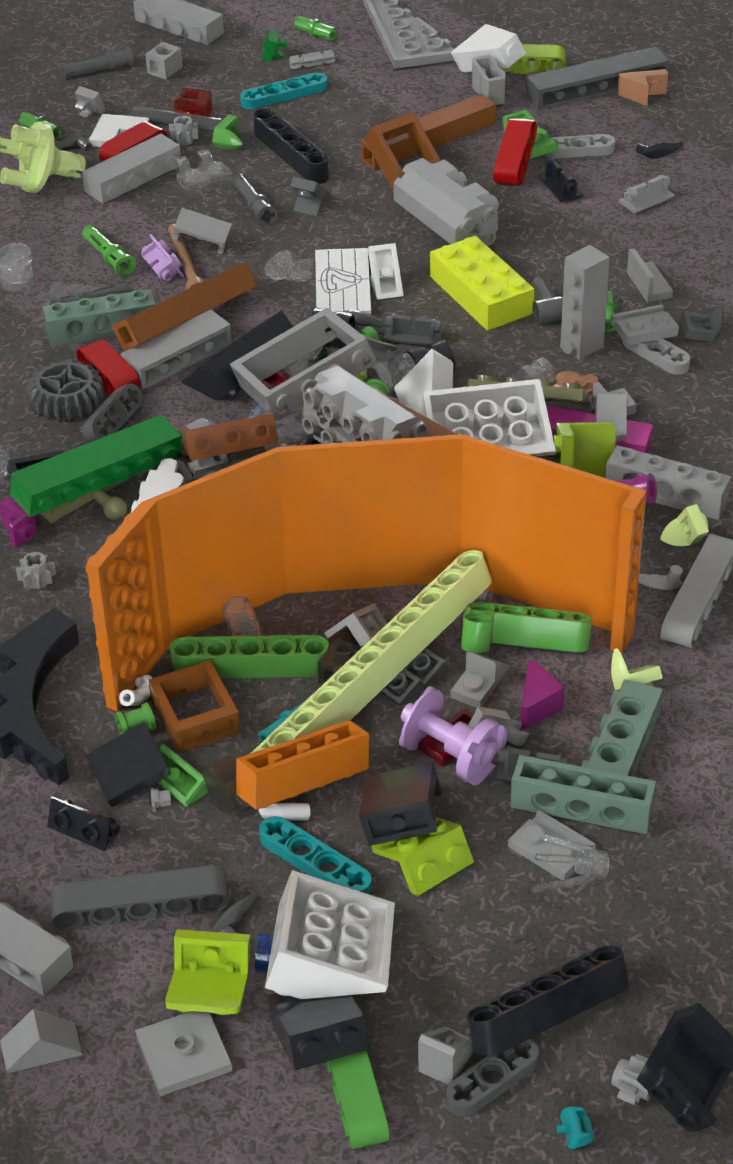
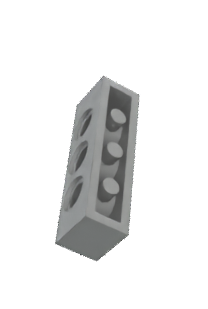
(677, 482)

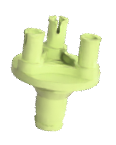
(37, 158)

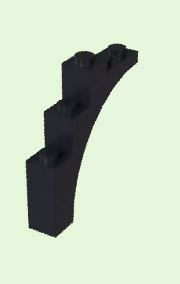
(24, 668)

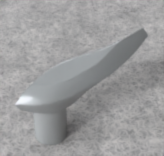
(663, 582)

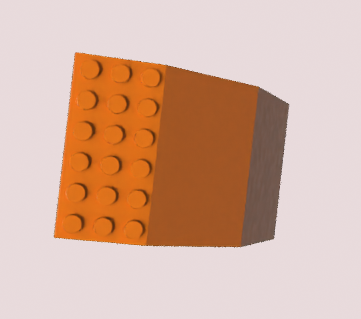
(362, 521)

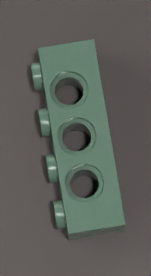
(81, 319)
(625, 729)
(583, 794)

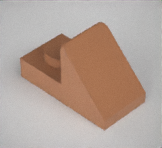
(640, 84)

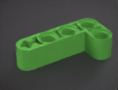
(525, 627)

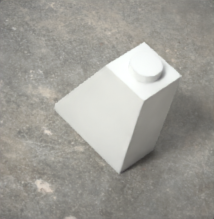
(489, 41)
(429, 374)

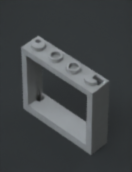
(291, 347)

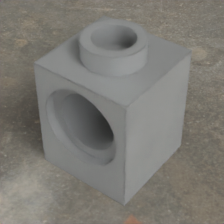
(164, 60)

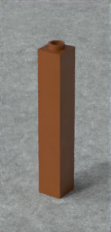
(441, 127)
(184, 306)

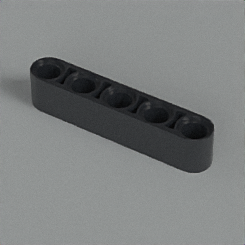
(291, 145)
(547, 1000)

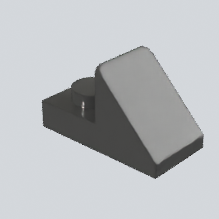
(311, 196)

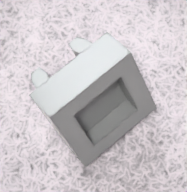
(89, 102)

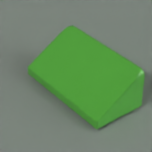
(185, 781)

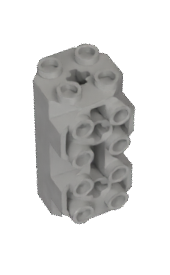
(444, 204)
(350, 411)

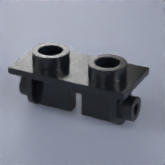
(559, 181)
(81, 823)

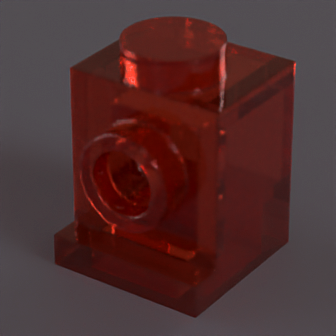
(194, 102)

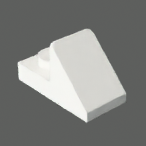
(385, 271)

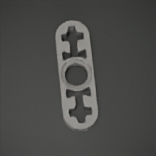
(590, 146)
(670, 358)

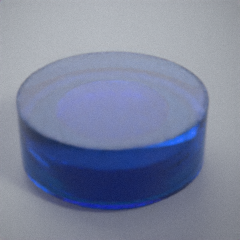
(263, 952)

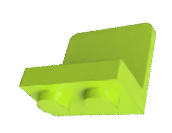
(585, 445)
(429, 857)
(209, 972)

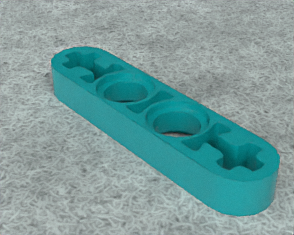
(283, 90)
(319, 854)

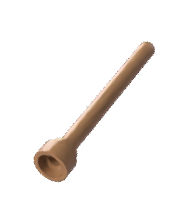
(185, 259)

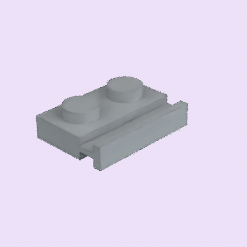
(644, 325)
(528, 843)

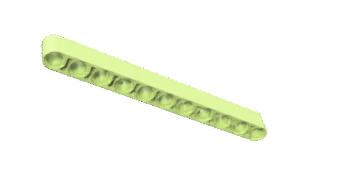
(388, 650)

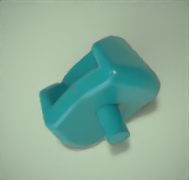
(576, 1127)

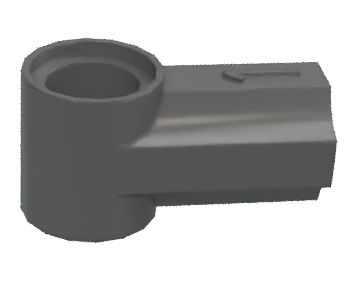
(546, 305)

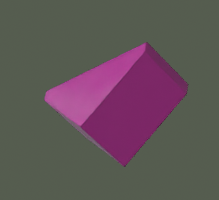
(541, 696)

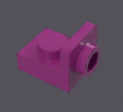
(17, 522)

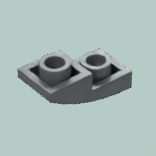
(415, 677)

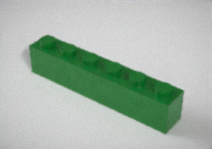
(94, 465)

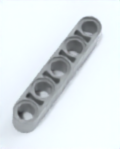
(698, 591)

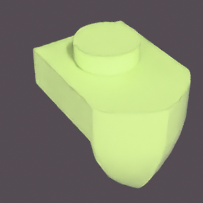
(687, 528)
(641, 675)

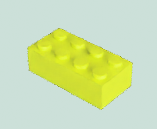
(481, 282)

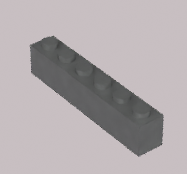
(590, 78)

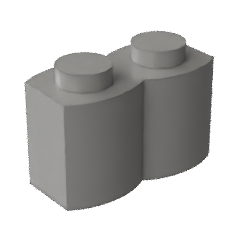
(488, 78)

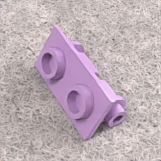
(160, 261)

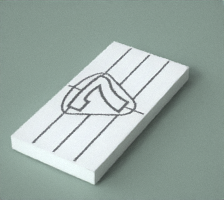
(343, 279)

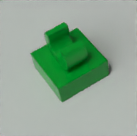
(271, 46)

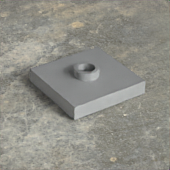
(183, 1051)

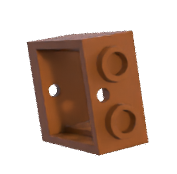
(393, 128)
(188, 732)

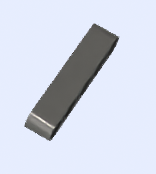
(139, 896)

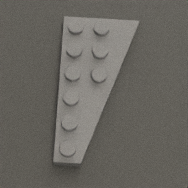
(406, 38)

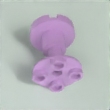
(470, 745)

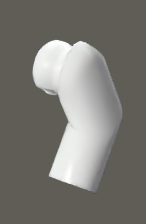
(137, 696)
(289, 811)

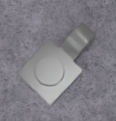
(513, 726)

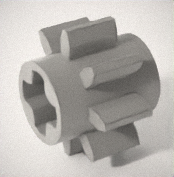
(183, 130)
(36, 570)
(625, 1079)

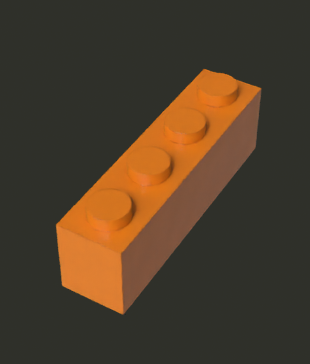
(302, 764)

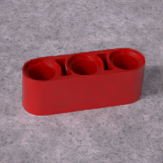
(129, 139)
(515, 151)
(111, 366)

